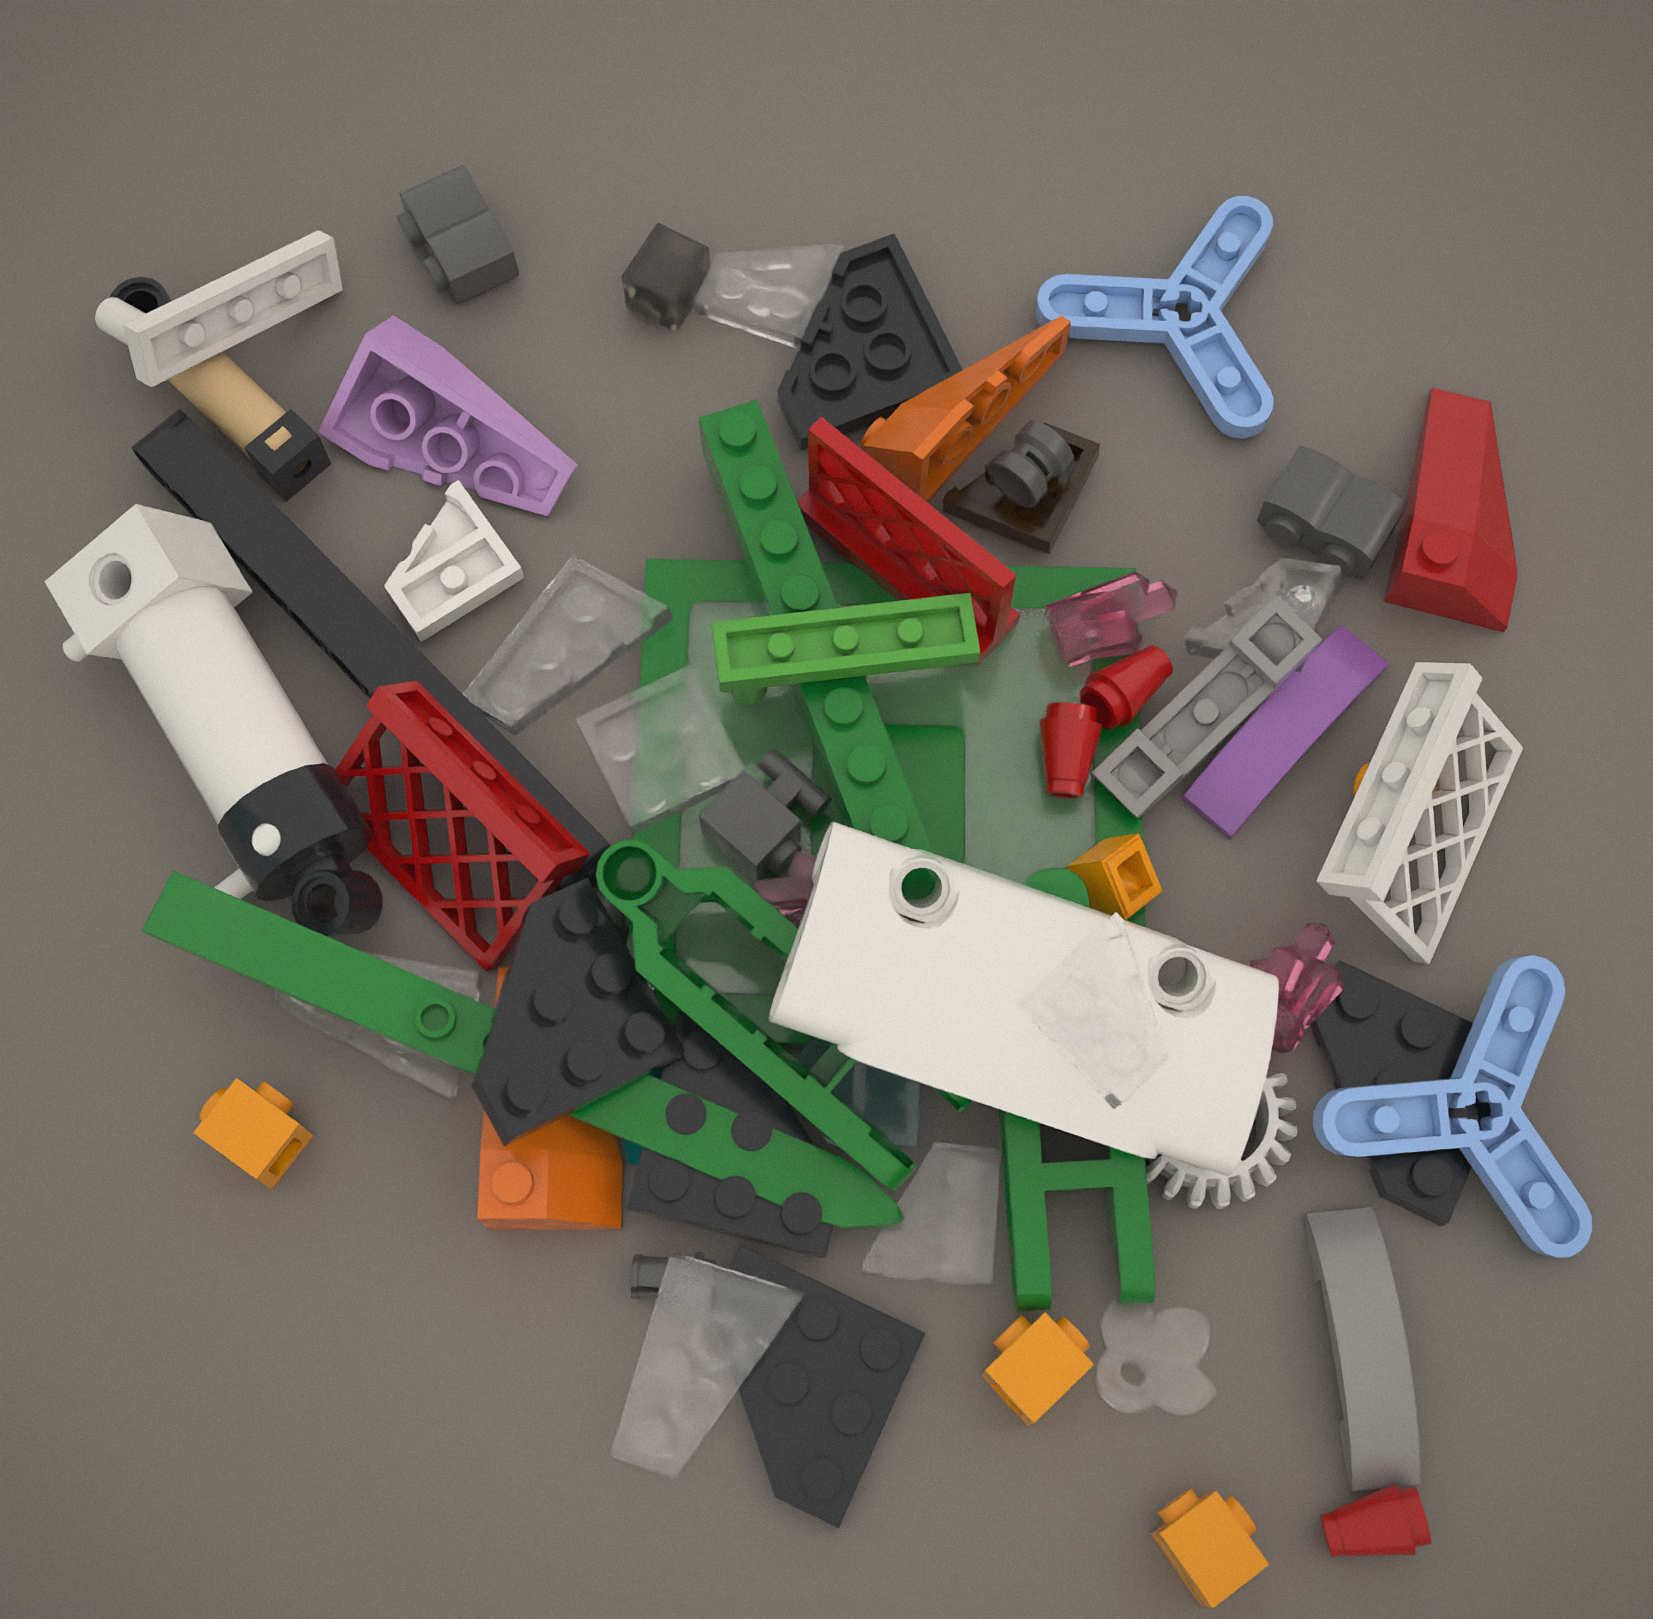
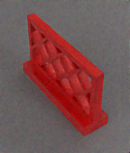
(900, 535)
(488, 793)

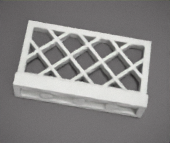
(1399, 800)

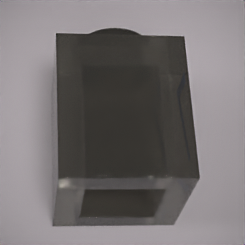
(665, 277)

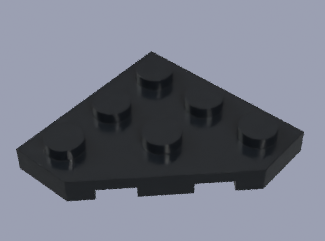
(865, 344)
(568, 1018)
(1392, 1037)
(727, 1206)
(822, 1389)

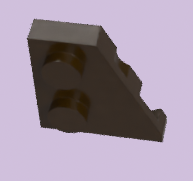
(1035, 526)

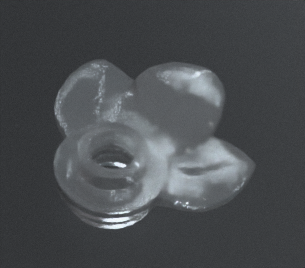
(1163, 1351)

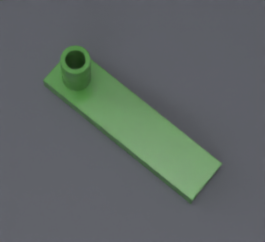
(843, 643)

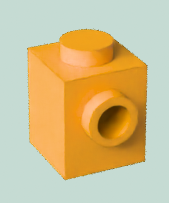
(253, 1130)
(1037, 1364)
(1209, 1544)

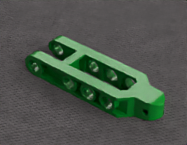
(657, 901)
(1029, 1179)

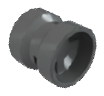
(1030, 464)

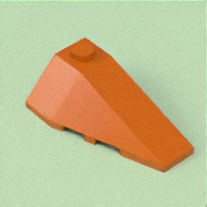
(947, 423)
(551, 1178)

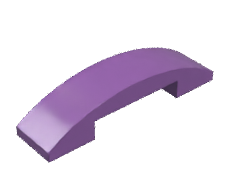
(1283, 731)

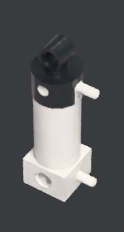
(164, 603)

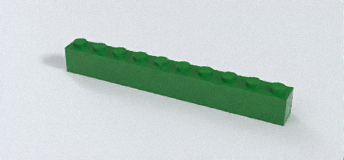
(791, 579)

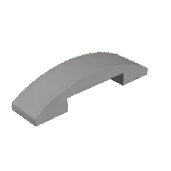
(1208, 708)
(1367, 1348)

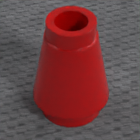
(1126, 686)
(1068, 747)
(1378, 1524)

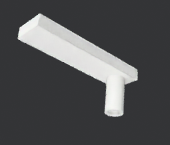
(224, 309)

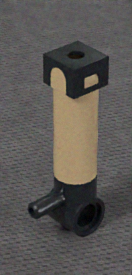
(276, 441)

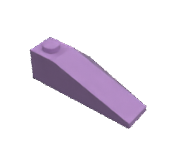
(429, 415)

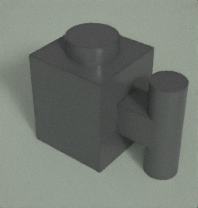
(756, 823)

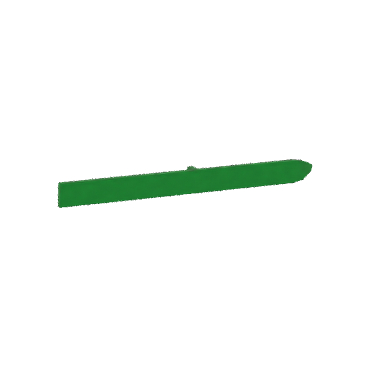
(457, 1031)

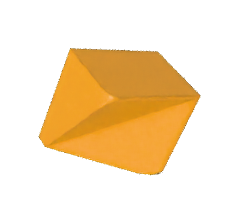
(1118, 875)

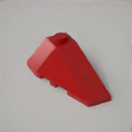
(1456, 531)

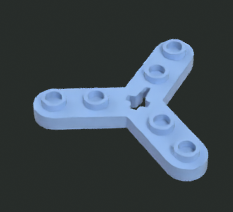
(1204, 346)
(1507, 1149)

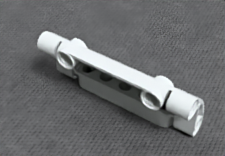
(945, 994)

